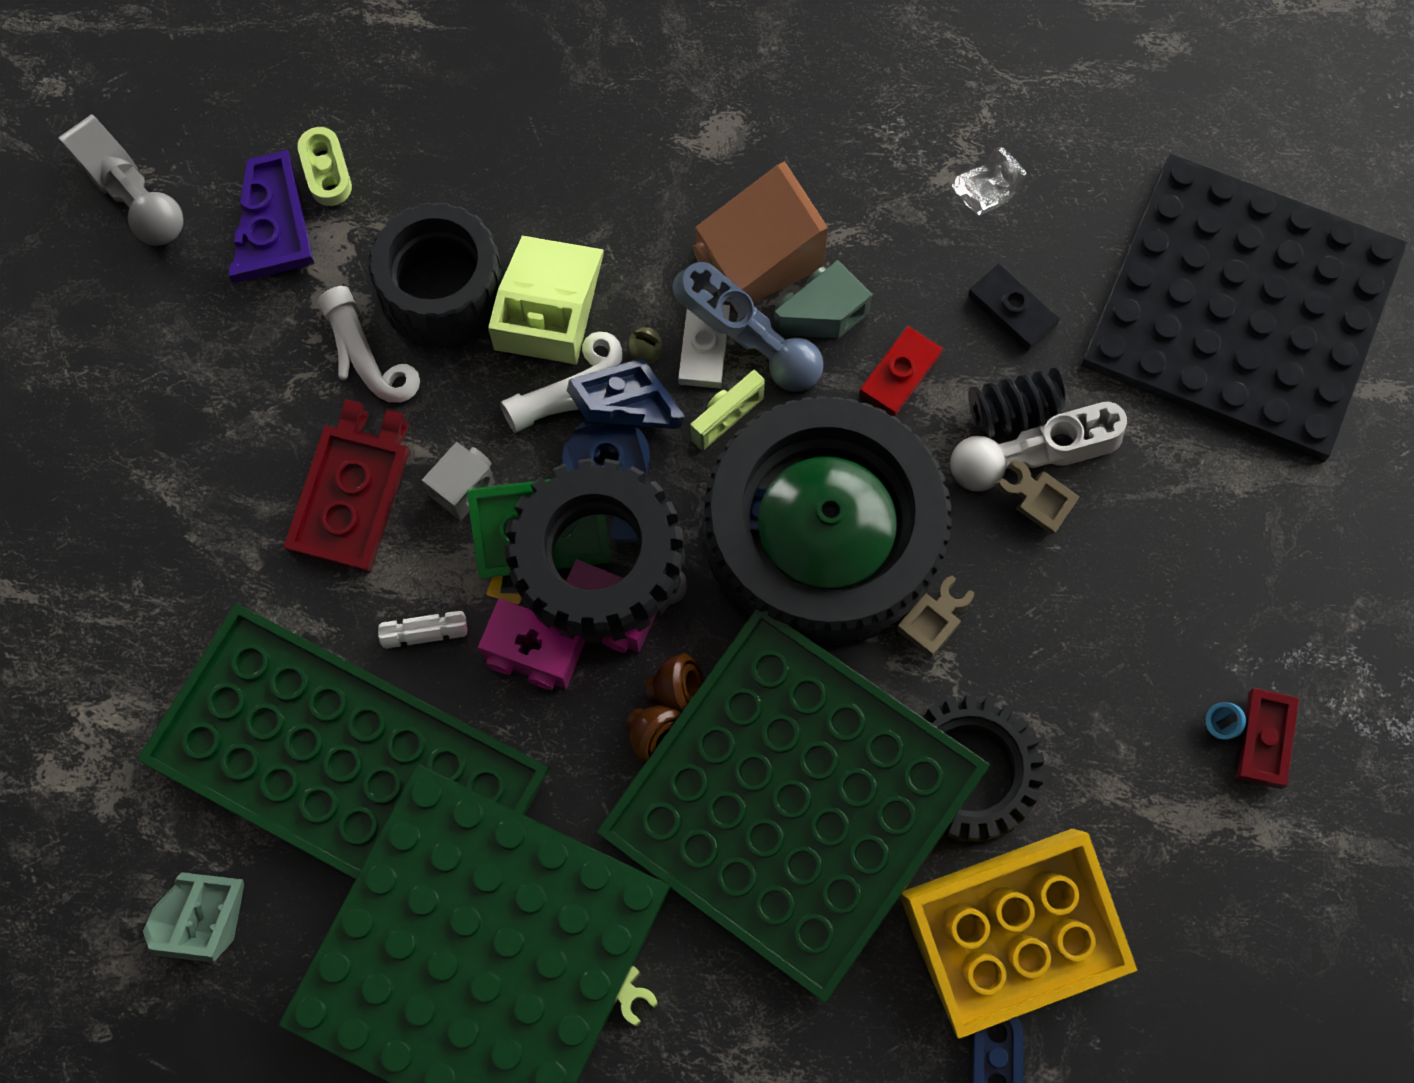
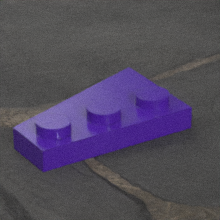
(272, 221)

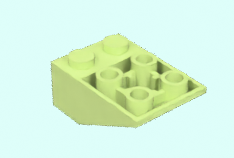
(545, 300)

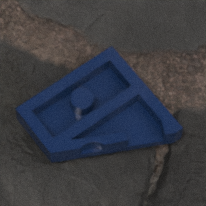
(625, 396)

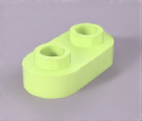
(324, 169)

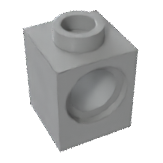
(455, 474)

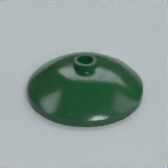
(821, 549)

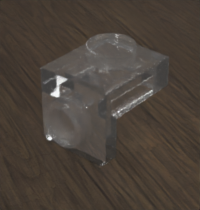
(991, 183)

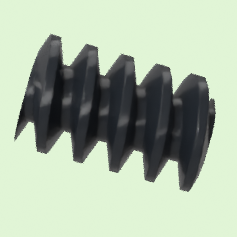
(1017, 401)

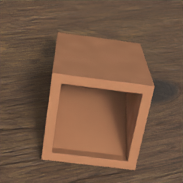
(764, 235)

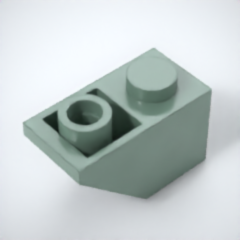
(825, 306)

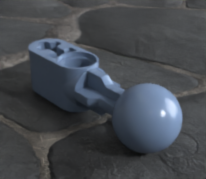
(793, 362)

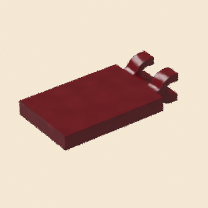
(350, 490)

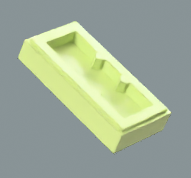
(727, 409)

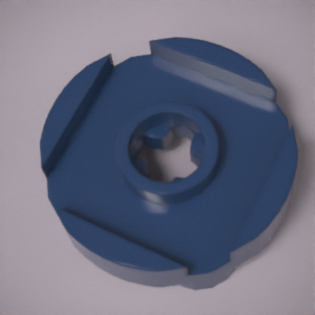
(618, 439)

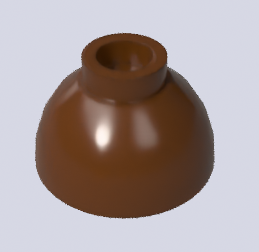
(675, 682)
(648, 728)

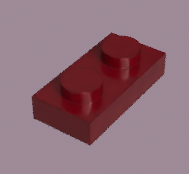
(1267, 738)

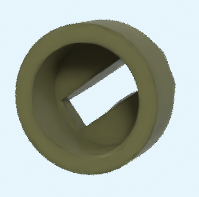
(640, 349)

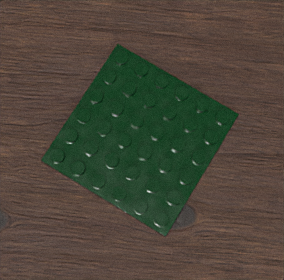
(793, 802)
(474, 946)

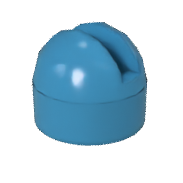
(1221, 712)

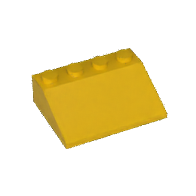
(1018, 931)

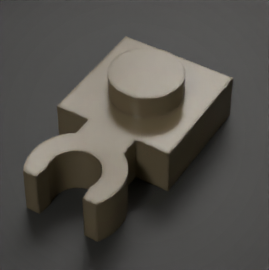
(1043, 499)
(933, 621)

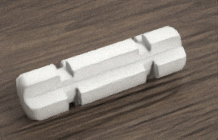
(422, 629)

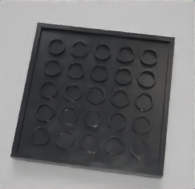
(1246, 307)

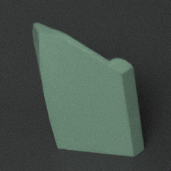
(195, 918)

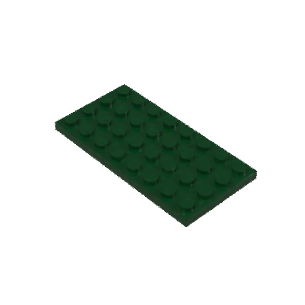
(317, 743)

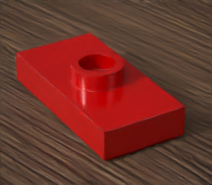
(900, 371)

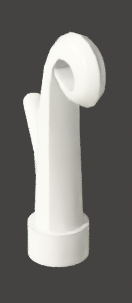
(353, 347)
(554, 399)

